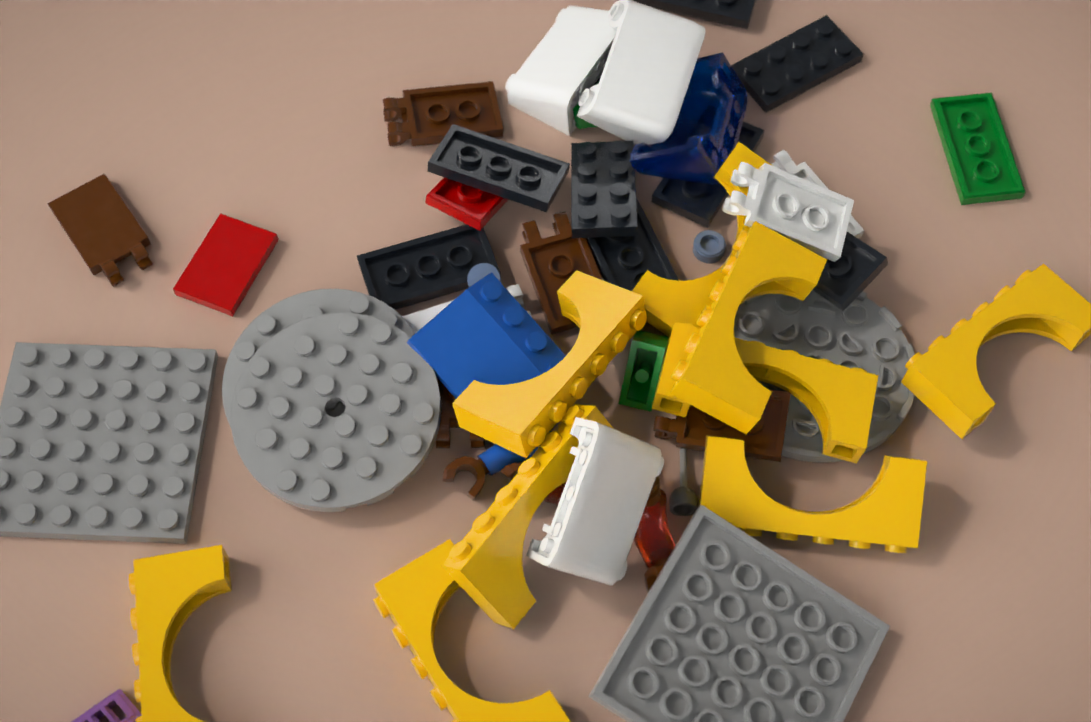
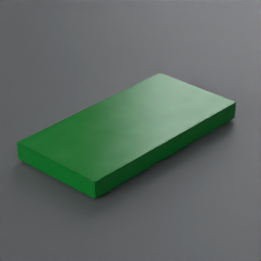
(977, 149)

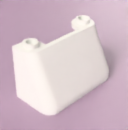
(563, 67)
(643, 73)
(599, 504)

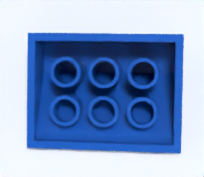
(485, 340)

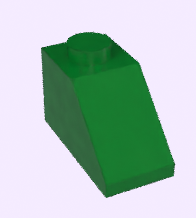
(643, 370)

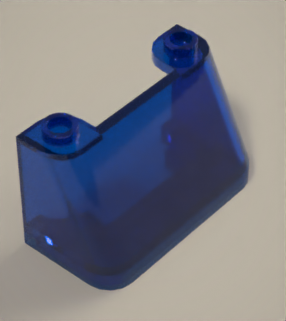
(704, 128)

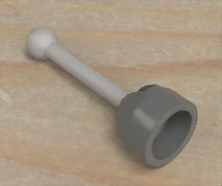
(683, 499)

